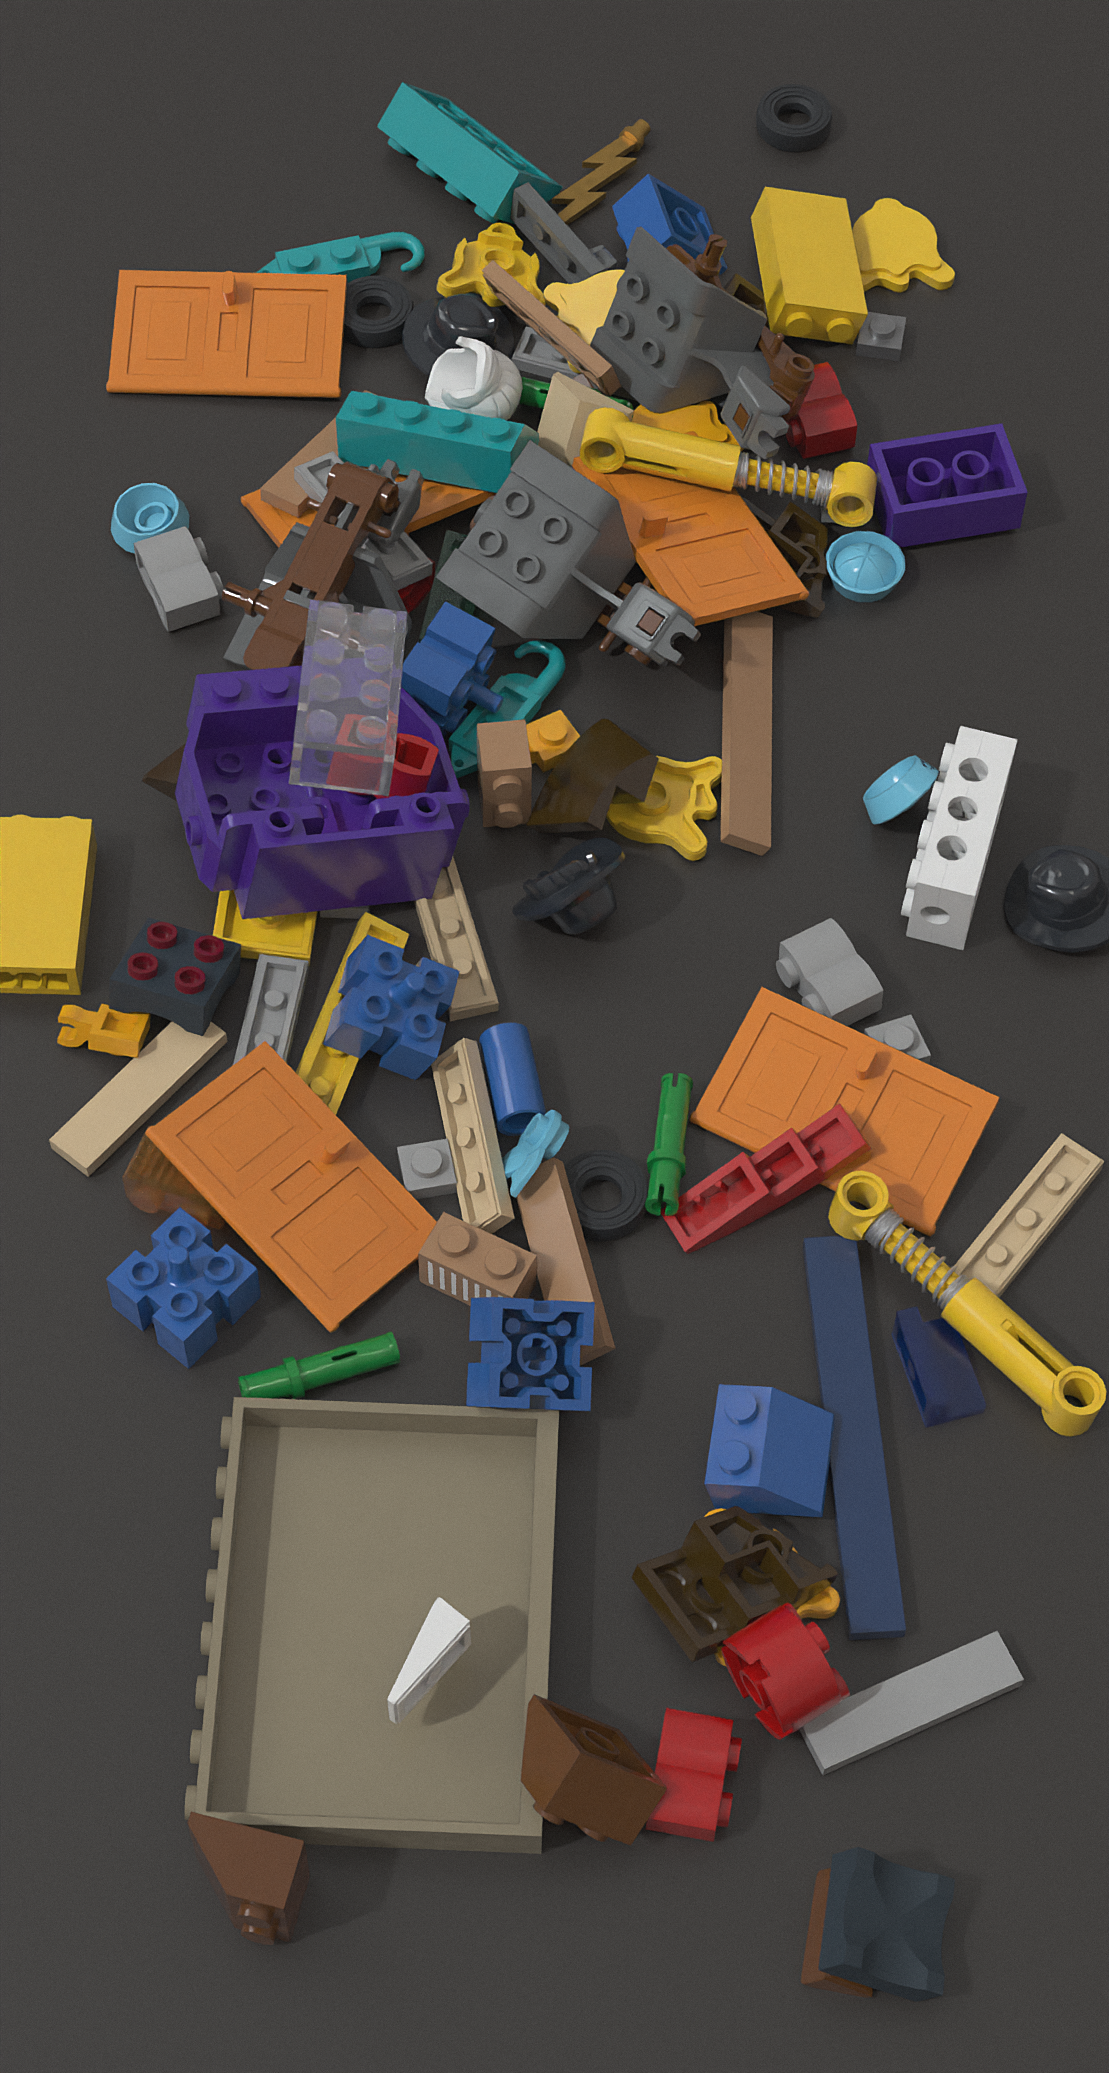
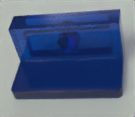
(937, 1368)

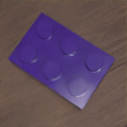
(947, 485)

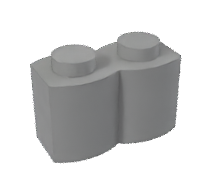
(178, 578)
(829, 973)

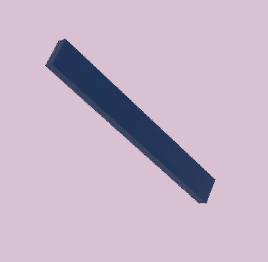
(857, 1452)

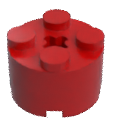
(784, 1670)

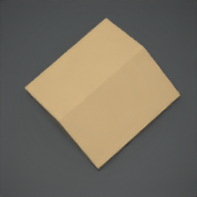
(566, 414)

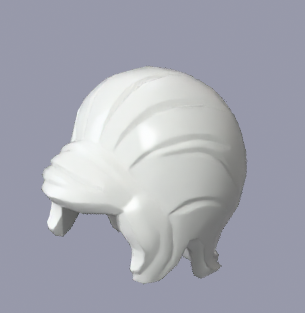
(475, 381)

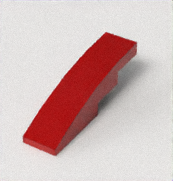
(766, 1180)

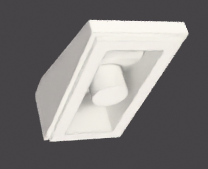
(435, 1650)

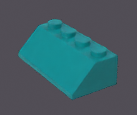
(461, 152)
(430, 439)

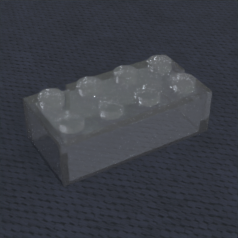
(348, 698)

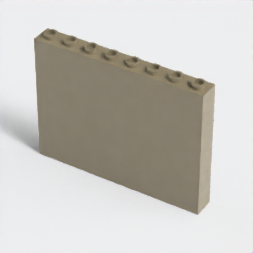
(326, 1569)

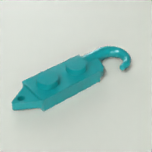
(346, 256)
(521, 702)

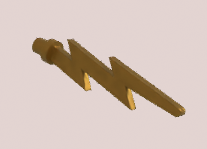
(608, 165)

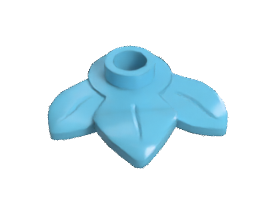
(539, 1140)

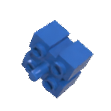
(451, 668)
(391, 1007)
(184, 1287)
(530, 1354)

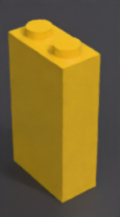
(808, 265)
(45, 903)

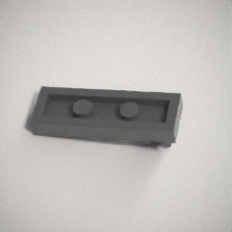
(556, 239)

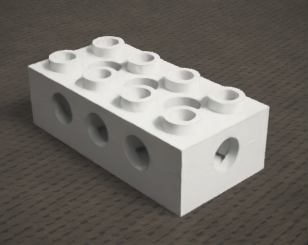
(946, 887)

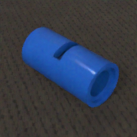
(511, 1077)

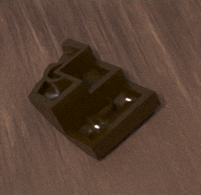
(803, 545)
(595, 771)
(726, 1579)

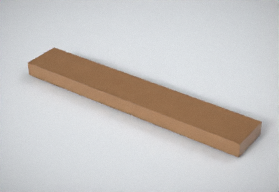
(747, 732)

